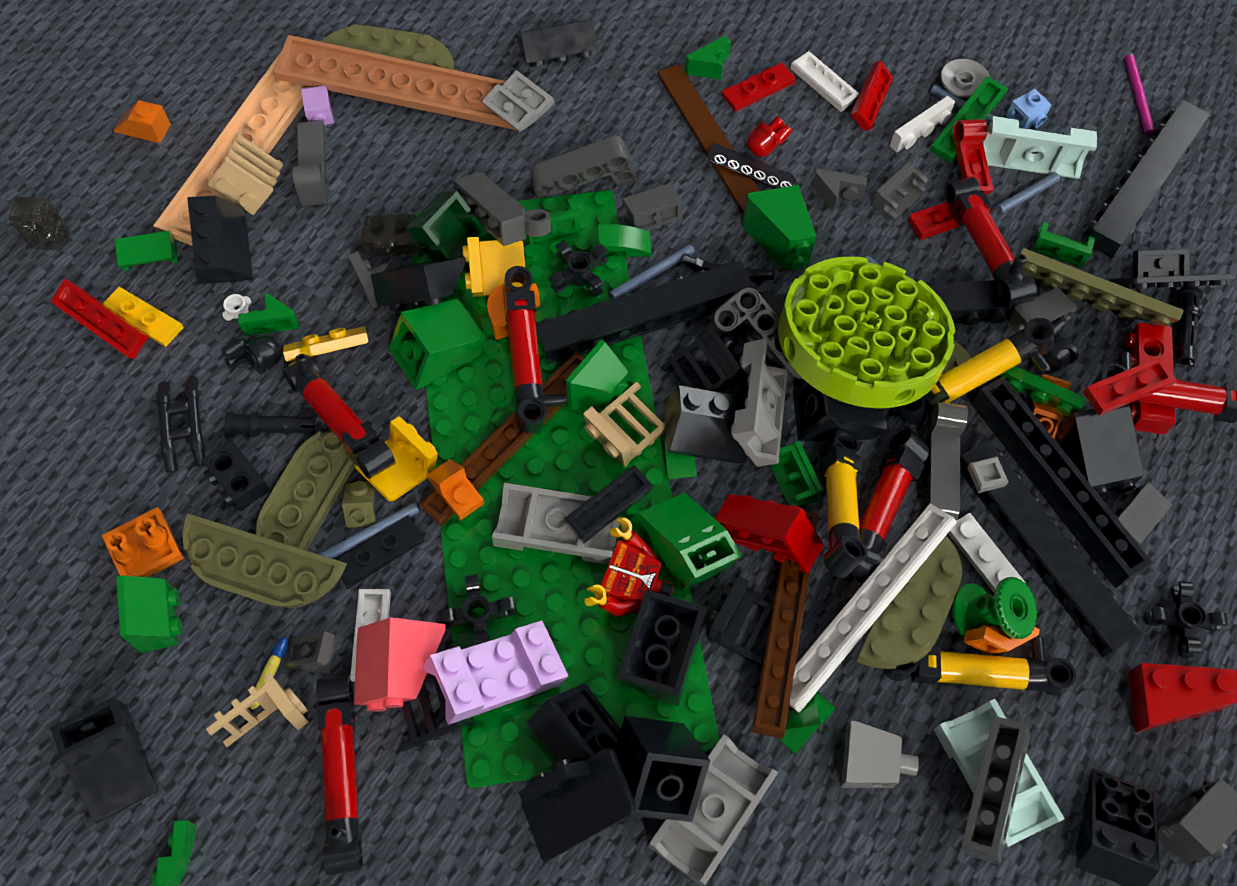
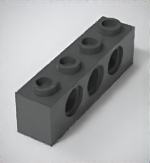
(996, 790)

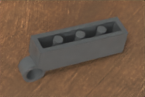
(499, 211)

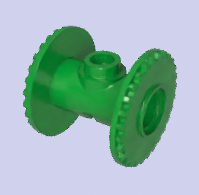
(1009, 607)

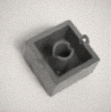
(1201, 822)

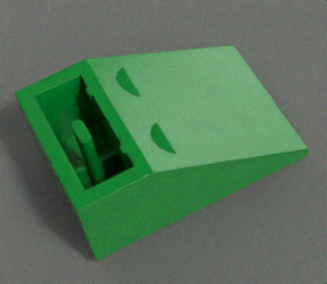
(689, 540)

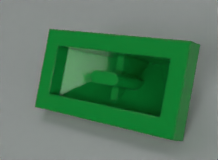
(804, 724)

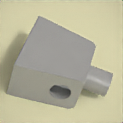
(874, 758)

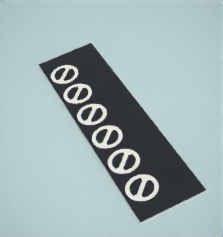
(750, 167)

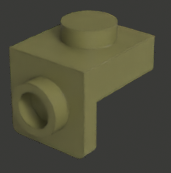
(359, 504)

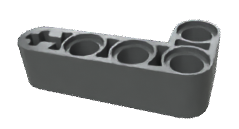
(312, 165)
(584, 166)
(750, 317)
(943, 465)

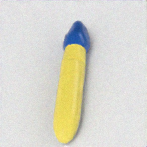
(277, 654)

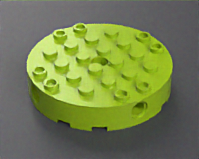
(865, 332)

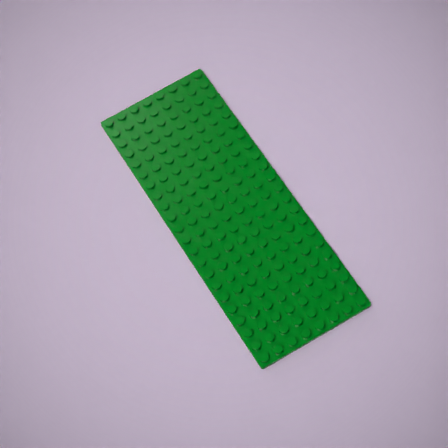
(562, 458)

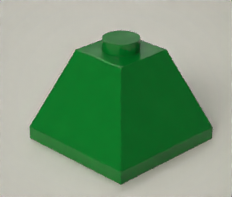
(596, 379)

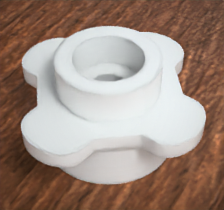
(234, 301)

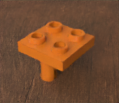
(143, 545)

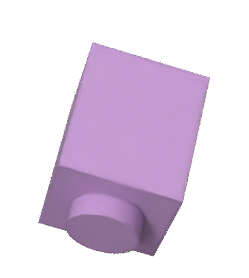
(317, 104)

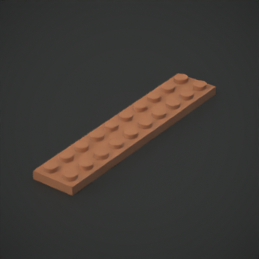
(387, 79)

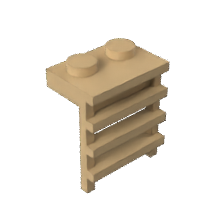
(246, 174)
(612, 437)
(270, 697)

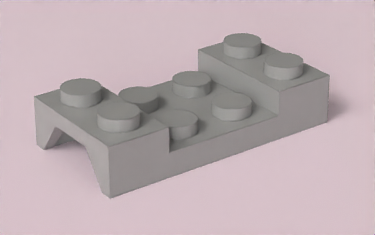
(760, 423)
(536, 520)
(726, 802)

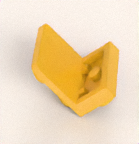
(489, 264)
(413, 461)

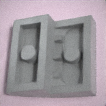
(518, 101)

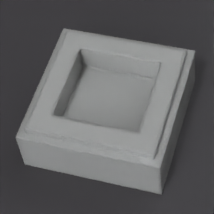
(987, 474)

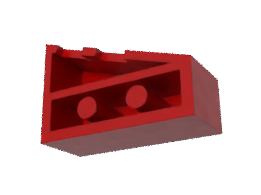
(771, 527)
(1177, 693)

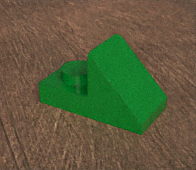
(709, 59)
(274, 319)

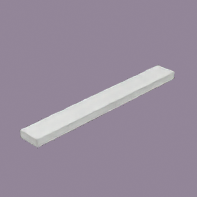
(868, 603)

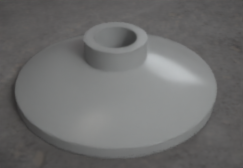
(963, 77)

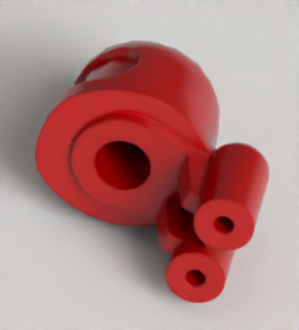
(768, 137)

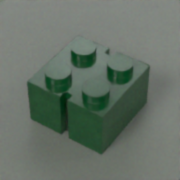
(442, 230)

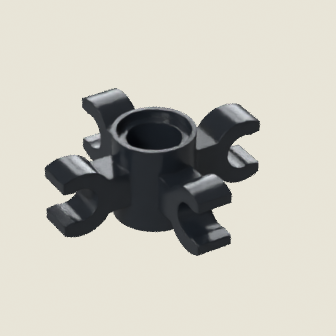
(580, 277)
(500, 608)
(1198, 618)

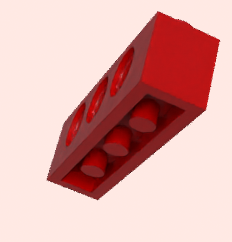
(1145, 344)

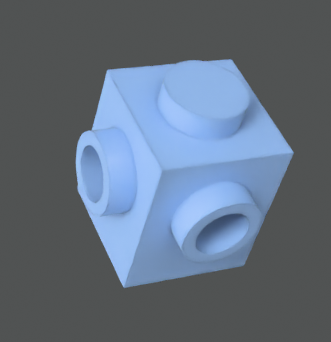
(1029, 109)

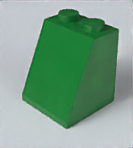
(781, 225)
(435, 341)

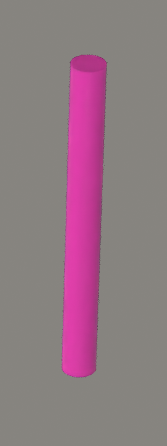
(1139, 95)

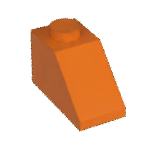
(144, 121)

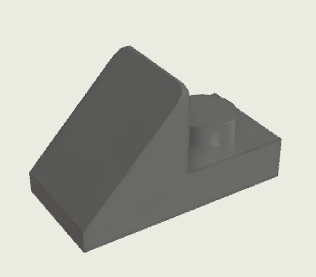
(834, 184)
(362, 271)
(311, 653)

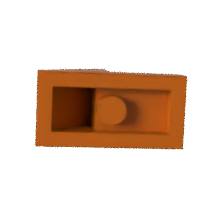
(455, 488)

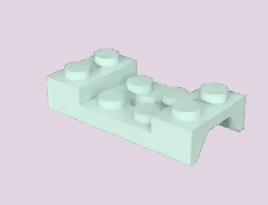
(1059, 153)
(967, 741)

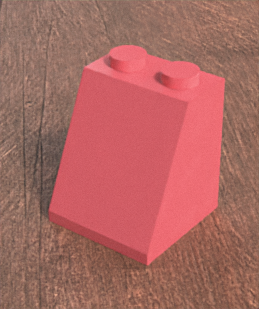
(392, 661)

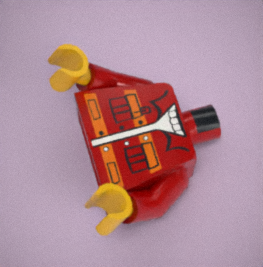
(629, 574)

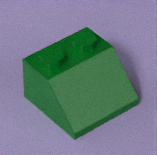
(148, 612)

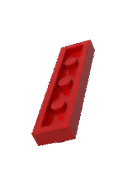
(99, 319)

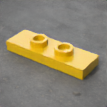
(144, 316)
(336, 340)

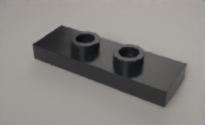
(608, 504)
(380, 551)

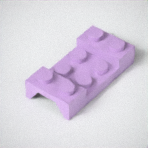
(496, 671)

